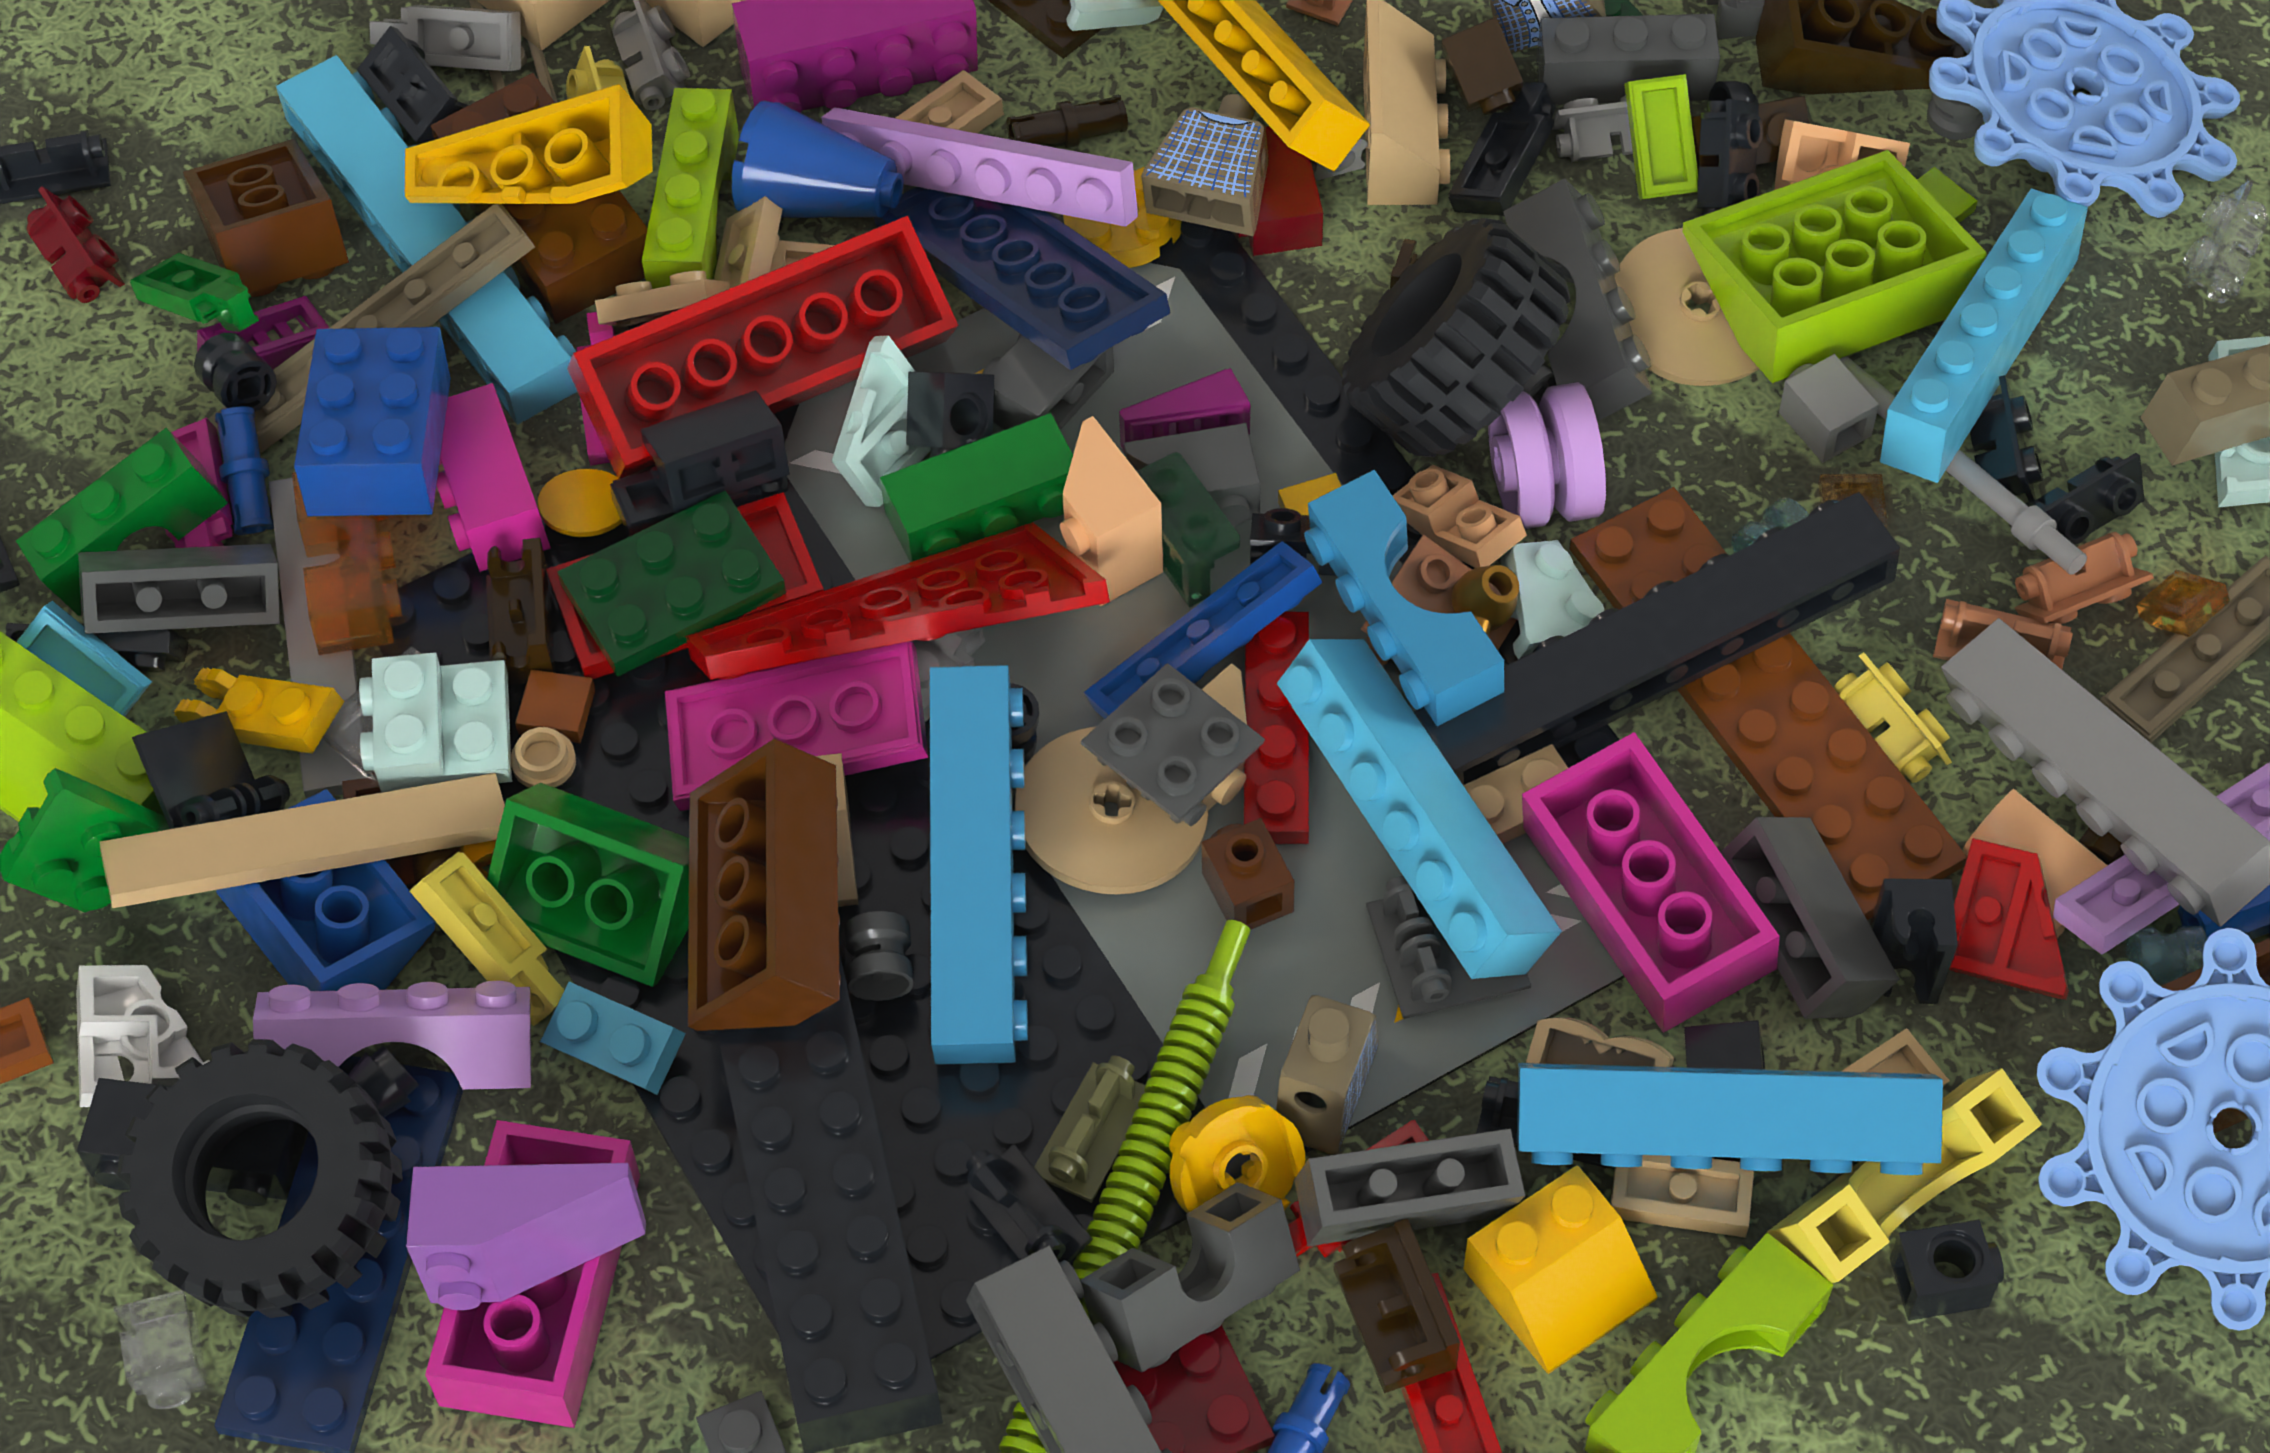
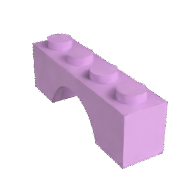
(474, 1030)

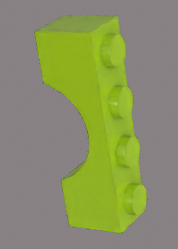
(693, 162)
(1760, 1305)

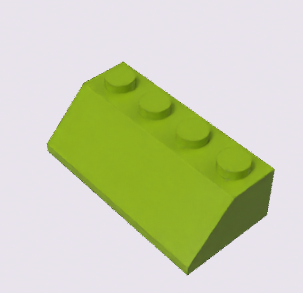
(61, 726)

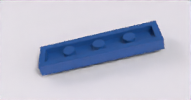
(1214, 626)

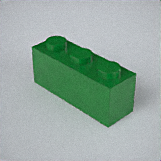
(979, 488)

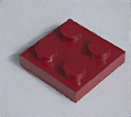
(1202, 1399)

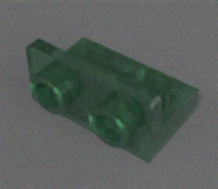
(1192, 527)

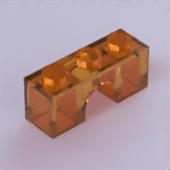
(349, 597)

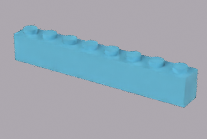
(365, 158)

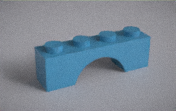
(1442, 656)

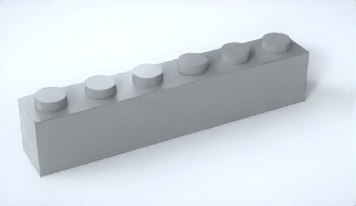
(2109, 772)

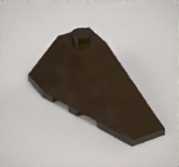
(1848, 46)

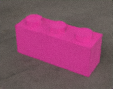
(485, 479)

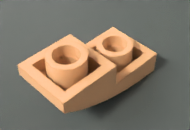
(1454, 518)

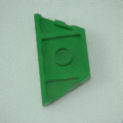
(60, 842)

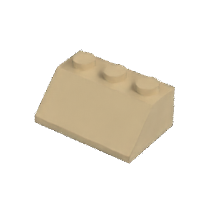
(1403, 110)

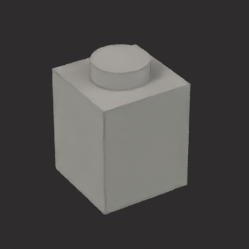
(1828, 407)

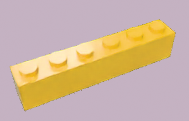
(1273, 76)

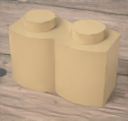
(1579, 1042)

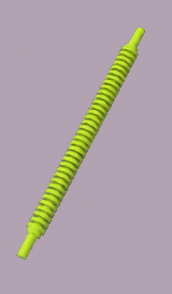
(1146, 1151)

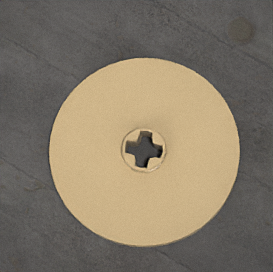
(1681, 342)
(1083, 845)

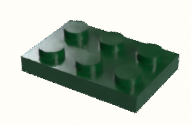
(671, 582)

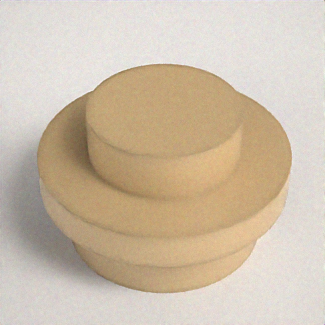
(543, 757)

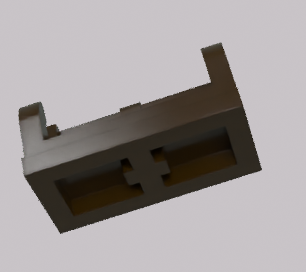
(520, 612)
(1397, 1307)

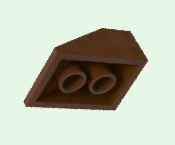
(268, 217)

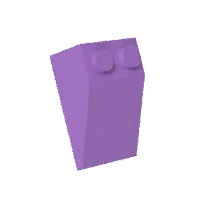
(514, 1226)

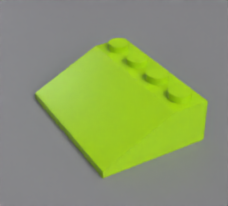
(1833, 263)

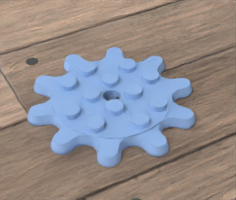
(2124, 135)
(2152, 1134)

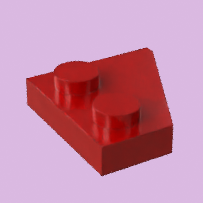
(2007, 921)

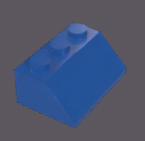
(333, 922)

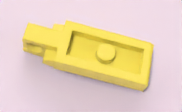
(488, 931)

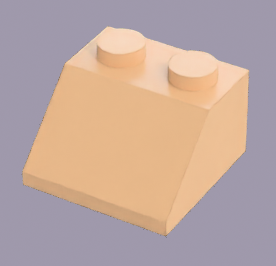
(1111, 514)

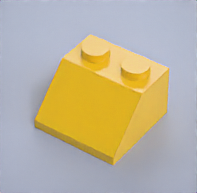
(1560, 1269)

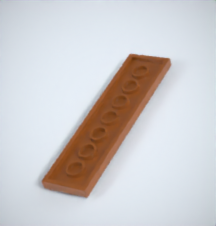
(1780, 716)

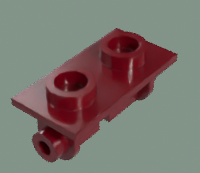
(88, 258)

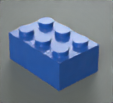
(373, 422)

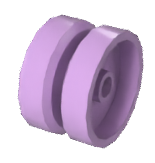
(1549, 456)

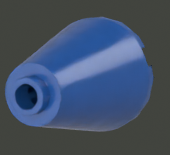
(811, 168)

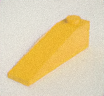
(538, 156)

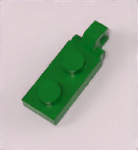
(196, 292)

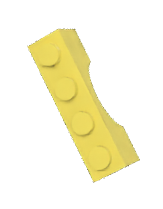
(1863, 1207)

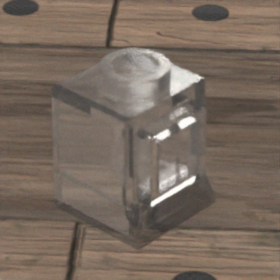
(162, 1349)

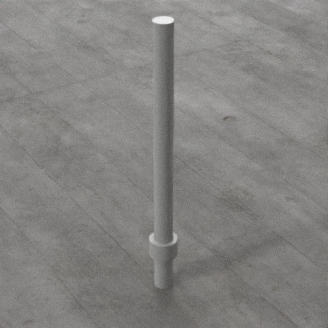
(2028, 524)

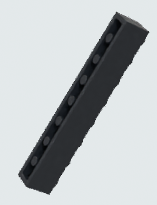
(1673, 636)

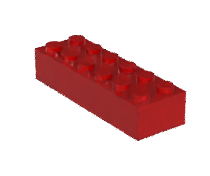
(775, 334)

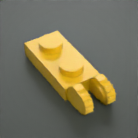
(266, 709)

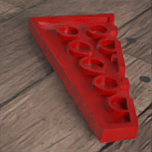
(953, 591)

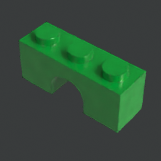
(150, 487)

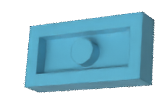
(613, 1037)

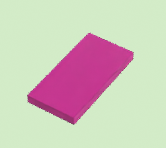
(844, 704)

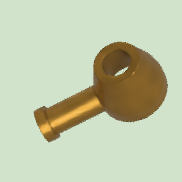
(1475, 595)

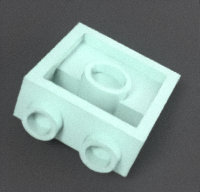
(435, 721)

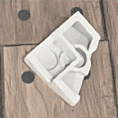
(126, 1017)

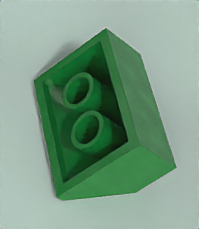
(593, 881)

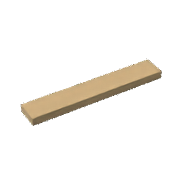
(301, 840)

